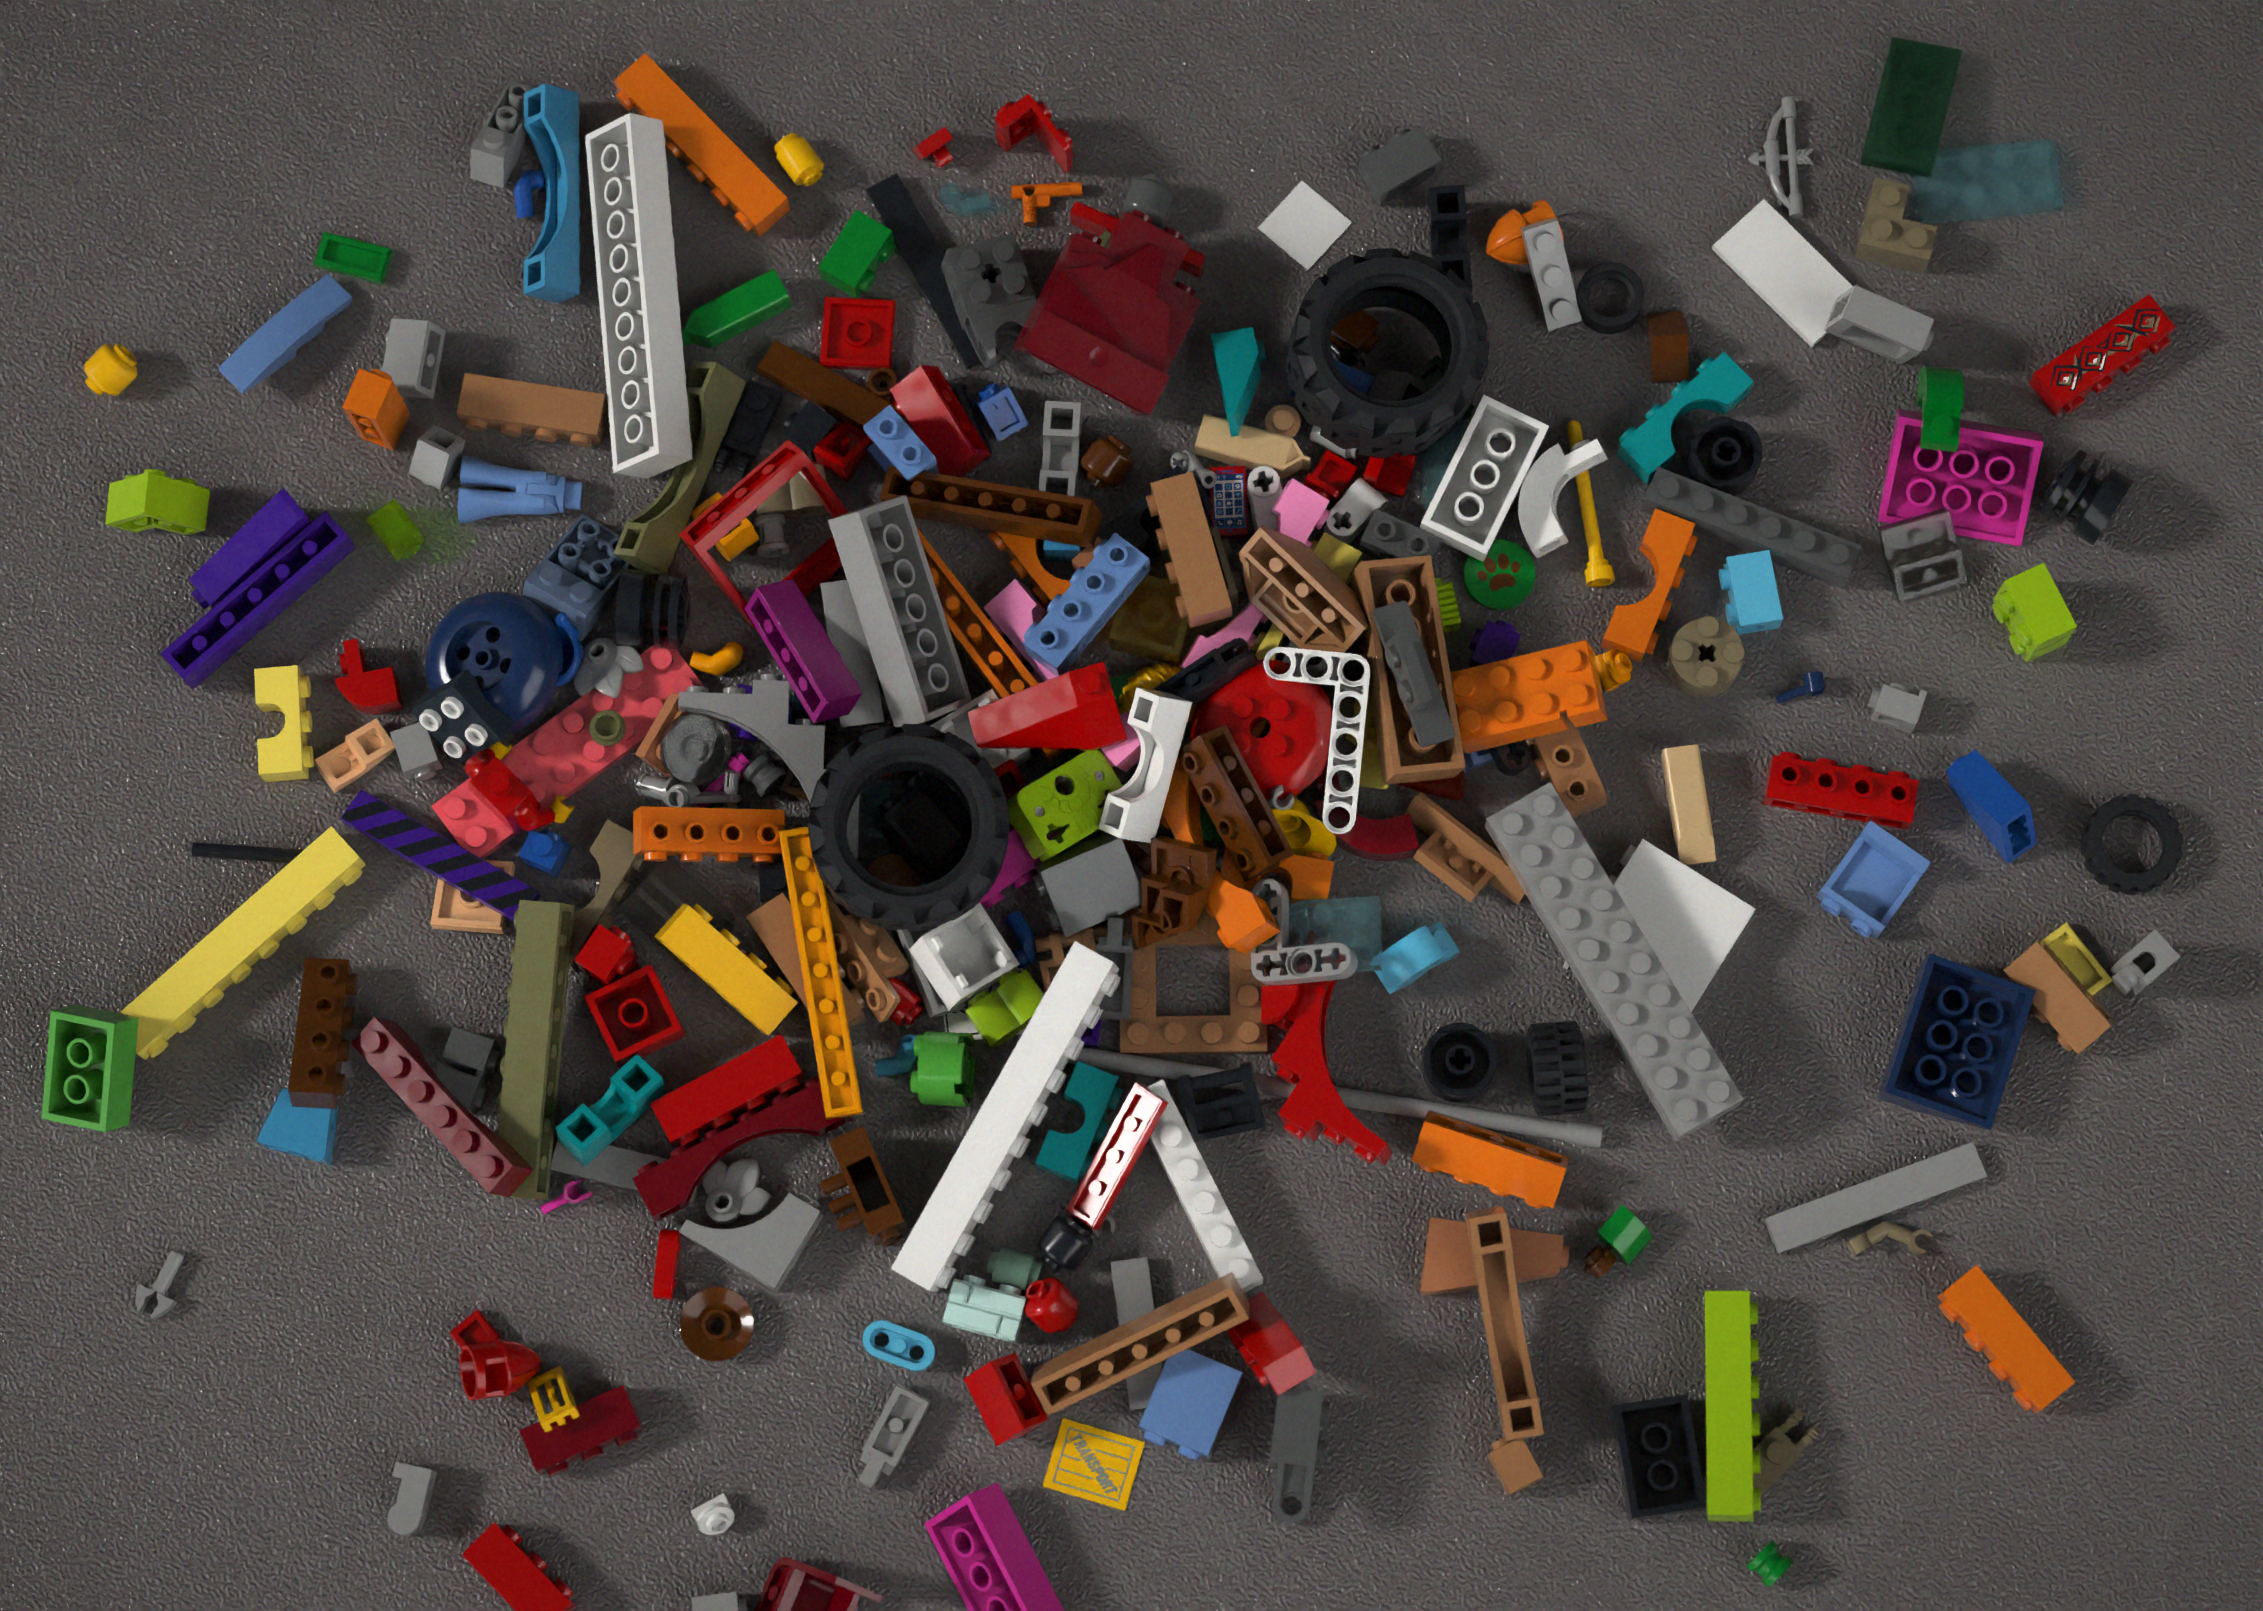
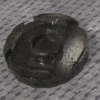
(695, 749)

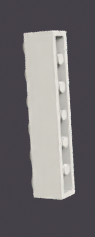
(1201, 1196)

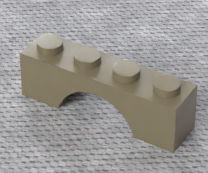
(617, 865)

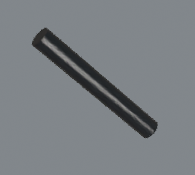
(243, 852)

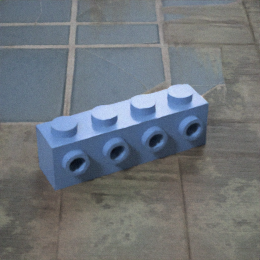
(1086, 605)

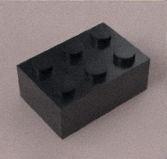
(1657, 1457)

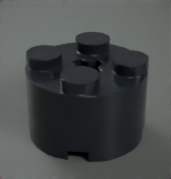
(1730, 439)
(1473, 1047)

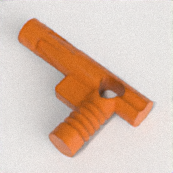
(1041, 197)

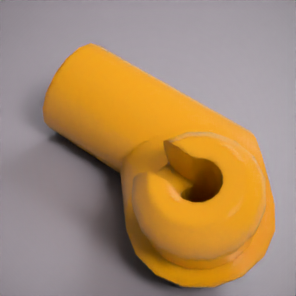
(720, 662)

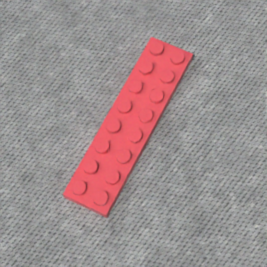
(563, 755)

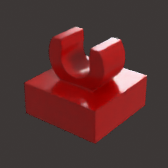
(935, 148)

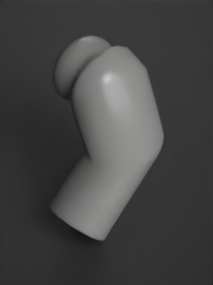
(1189, 463)

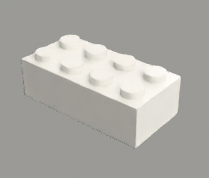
(1484, 477)

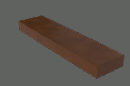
(820, 385)

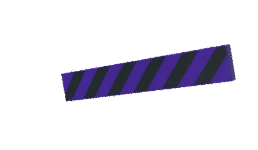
(437, 855)

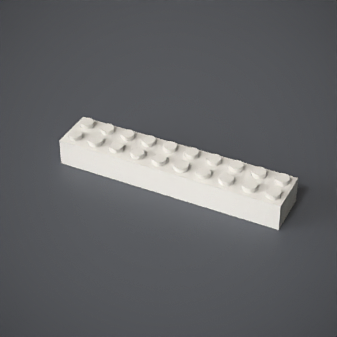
(638, 296)
(1006, 1118)

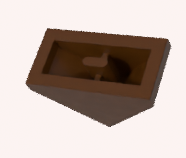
(1668, 346)

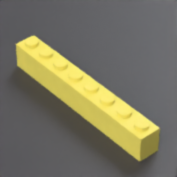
(242, 940)

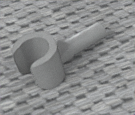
(1283, 804)

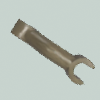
(1891, 1230)

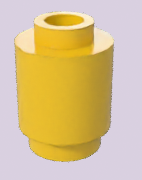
(799, 159)

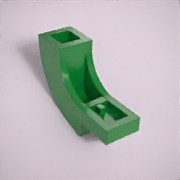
(1941, 402)

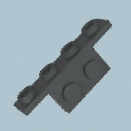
(1413, 674)

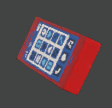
(1230, 502)

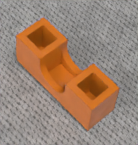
(1308, 875)

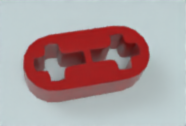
(667, 1264)

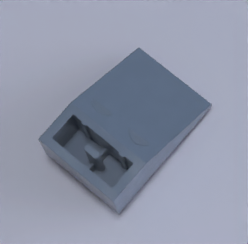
(578, 575)

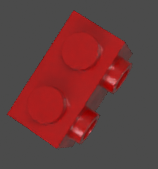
(607, 955)
(1005, 1399)

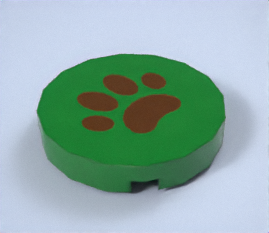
(1502, 578)

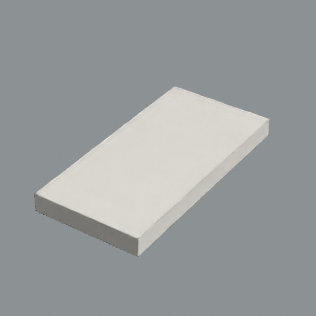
(1783, 270)

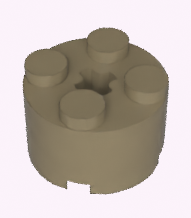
(1708, 677)

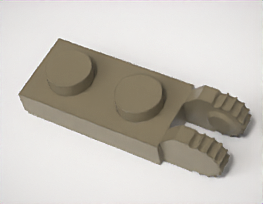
(1779, 1452)

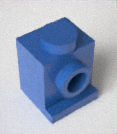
(545, 852)

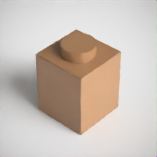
(1514, 1465)

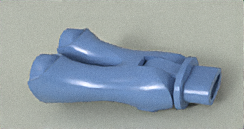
(534, 491)

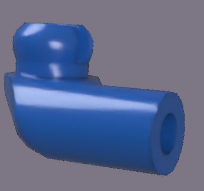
(523, 192)
(1025, 937)

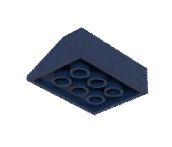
(1956, 1043)

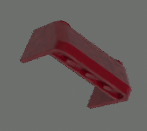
(806, 1588)

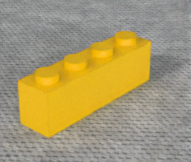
(726, 968)

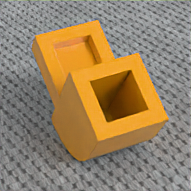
(737, 539)

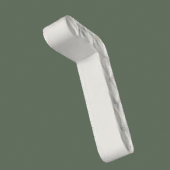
(1339, 725)

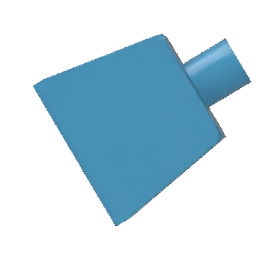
(300, 1130)

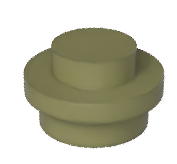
(607, 728)

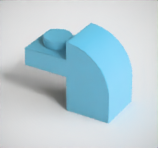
(1415, 955)

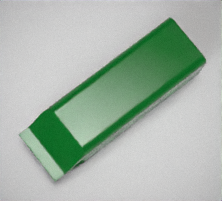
(736, 311)

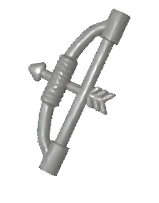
(1772, 157)

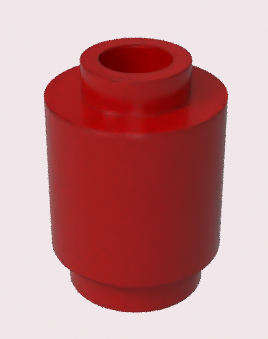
(909, 1006)

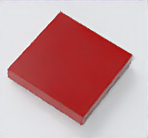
(857, 333)

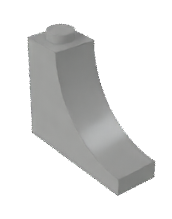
(766, 1247)

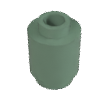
(1014, 1268)

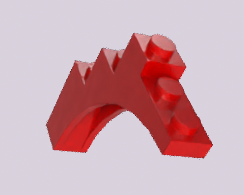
(1314, 1100)

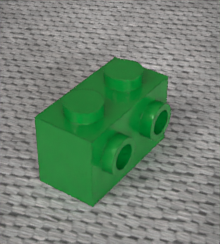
(857, 254)

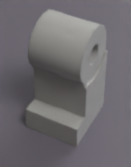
(413, 1499)

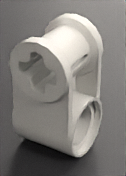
(1263, 502)
(1354, 510)

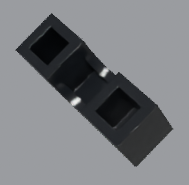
(1448, 230)
(1137, 524)

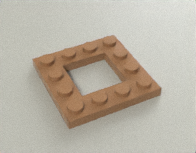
(1189, 1035)

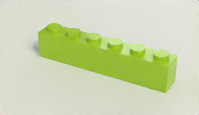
(1729, 1406)

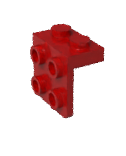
(1021, 119)

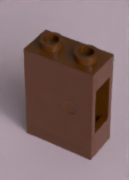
(868, 1190)

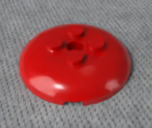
(1299, 720)

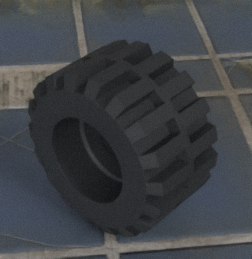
(1557, 1068)

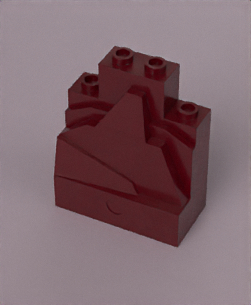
(1114, 312)

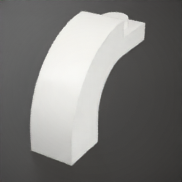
(1542, 488)

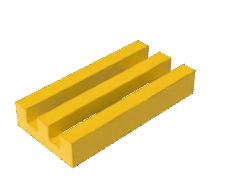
(558, 1412)

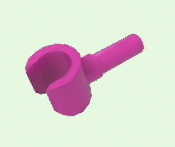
(569, 1195)

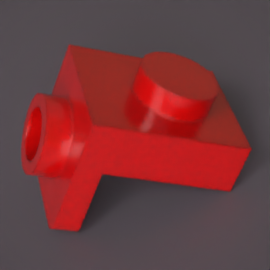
(1331, 477)

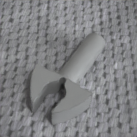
(160, 1287)

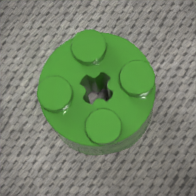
(944, 1068)

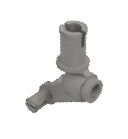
(687, 794)

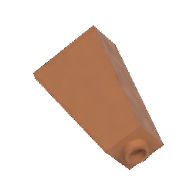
(1450, 1265)

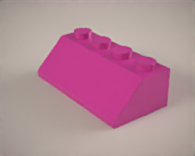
(990, 1555)

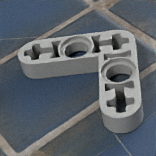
(1281, 954)

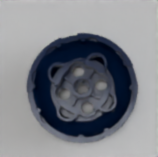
(527, 637)

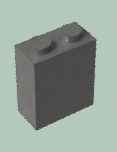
(1088, 884)

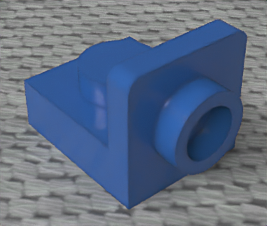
(1000, 410)

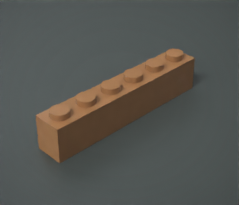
(1140, 1343)

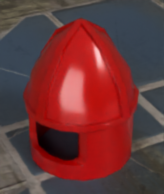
(496, 1368)

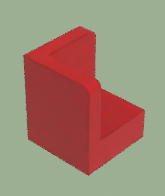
(1390, 473)

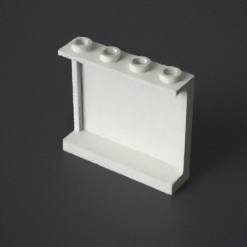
(1681, 916)

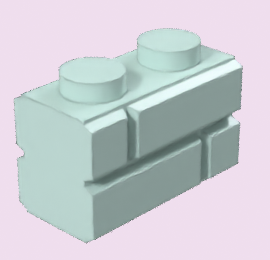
(985, 1309)

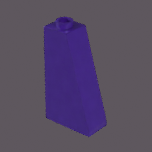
(249, 549)

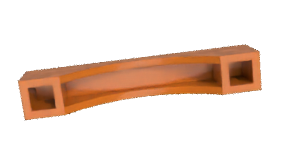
(1240, 913)

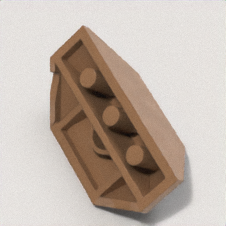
(1300, 593)

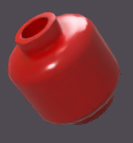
(1051, 1305)

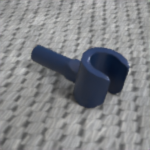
(1812, 687)

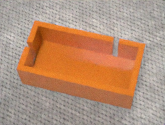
(1527, 695)

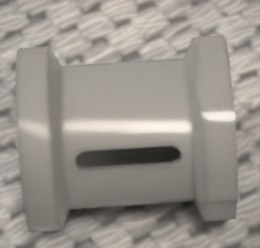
(771, 535)

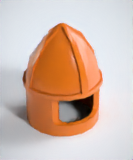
(1506, 240)

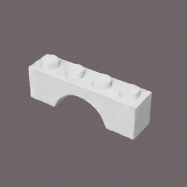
(1137, 806)

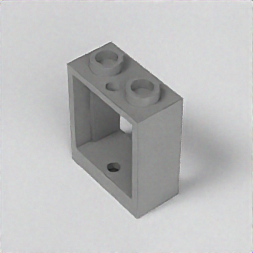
(1880, 325)

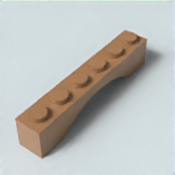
(1503, 1323)

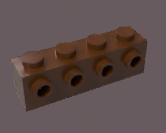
(1235, 803)
(321, 1033)

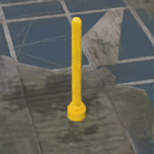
(1598, 570)

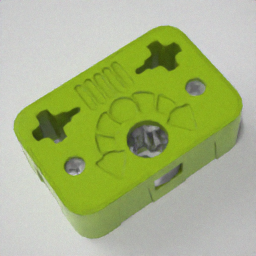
(1071, 813)

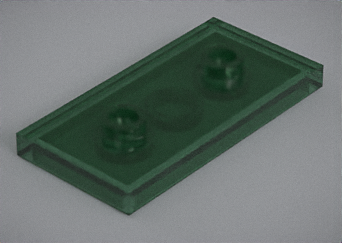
(1911, 107)

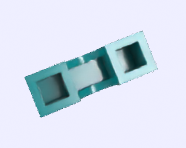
(628, 1097)
(1069, 1154)

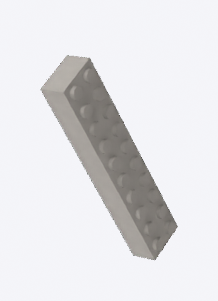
(1613, 962)

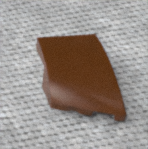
(1174, 890)

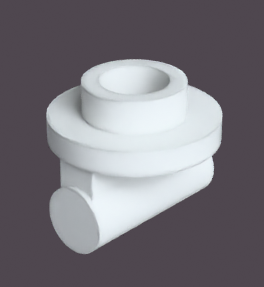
(714, 1515)

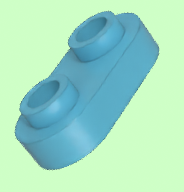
(899, 1346)

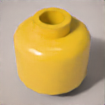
(110, 369)

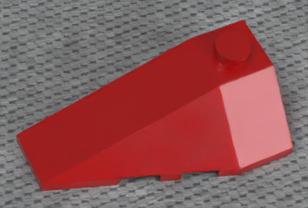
(1062, 712)

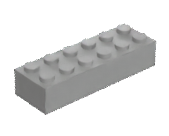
(900, 611)

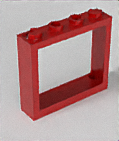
(748, 496)

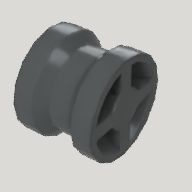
(764, 775)

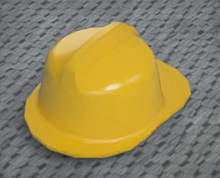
(1304, 831)

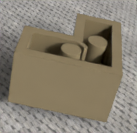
(1887, 236)

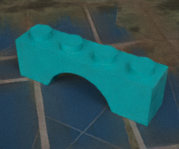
(1716, 388)

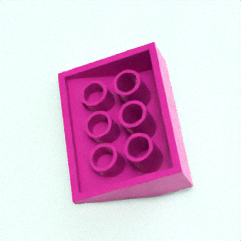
(1981, 484)

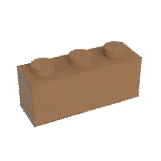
(2059, 997)

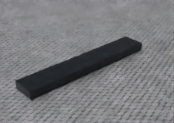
(922, 258)

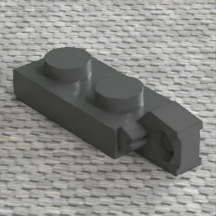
(1121, 952)

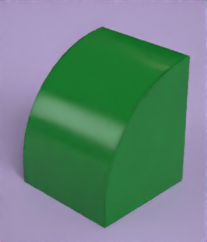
(1624, 1235)

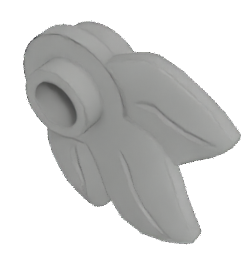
(606, 670)
(738, 1186)

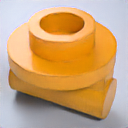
(1613, 669)

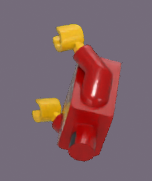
(508, 795)

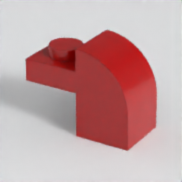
(367, 691)

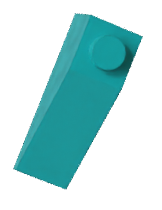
(1238, 372)

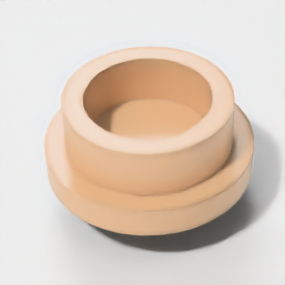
(1283, 420)

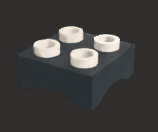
(461, 717)

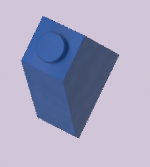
(1993, 805)

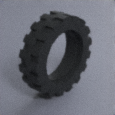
(2147, 810)

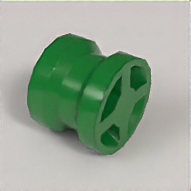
(1769, 1563)

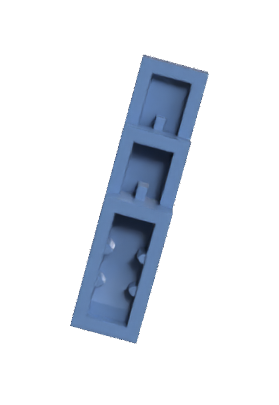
(284, 333)

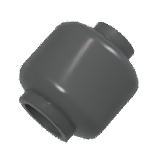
(1151, 197)

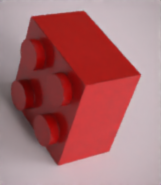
(635, 1015)

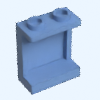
(898, 445)
(1872, 880)
(1189, 1403)

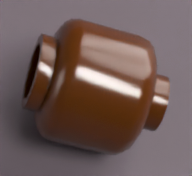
(1107, 461)

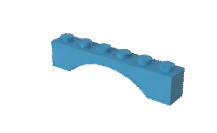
(553, 126)

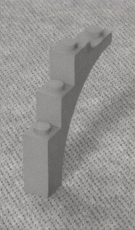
(766, 717)

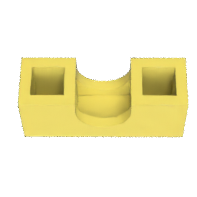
(286, 754)

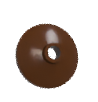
(705, 1308)

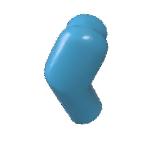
(902, 1062)

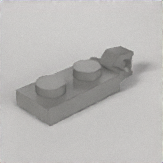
(892, 1434)

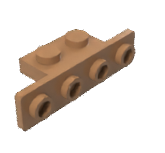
(1459, 854)
(868, 959)

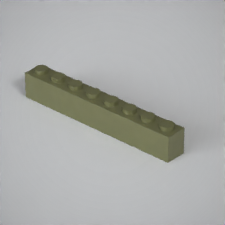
(535, 1037)

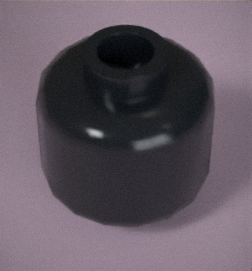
(1065, 1243)

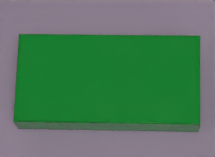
(353, 258)

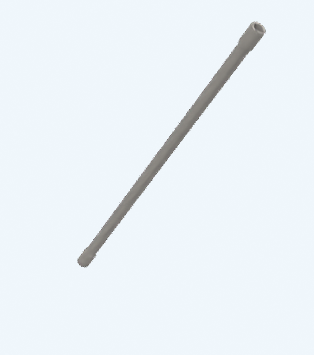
(1570, 1131)

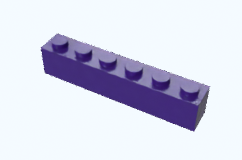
(258, 600)

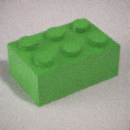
(90, 1068)

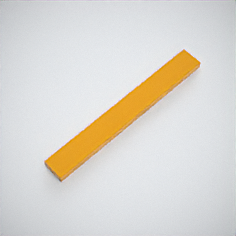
(820, 977)

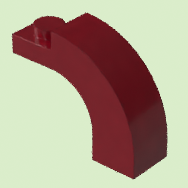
(1369, 838)

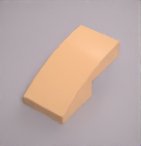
(355, 756)

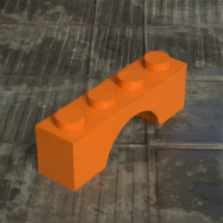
(1664, 545)
(1026, 564)

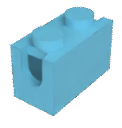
(1751, 592)

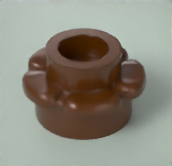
(881, 375)
(1599, 1261)

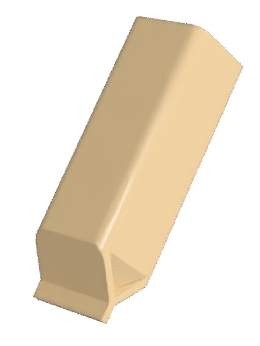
(1250, 448)
(1688, 804)

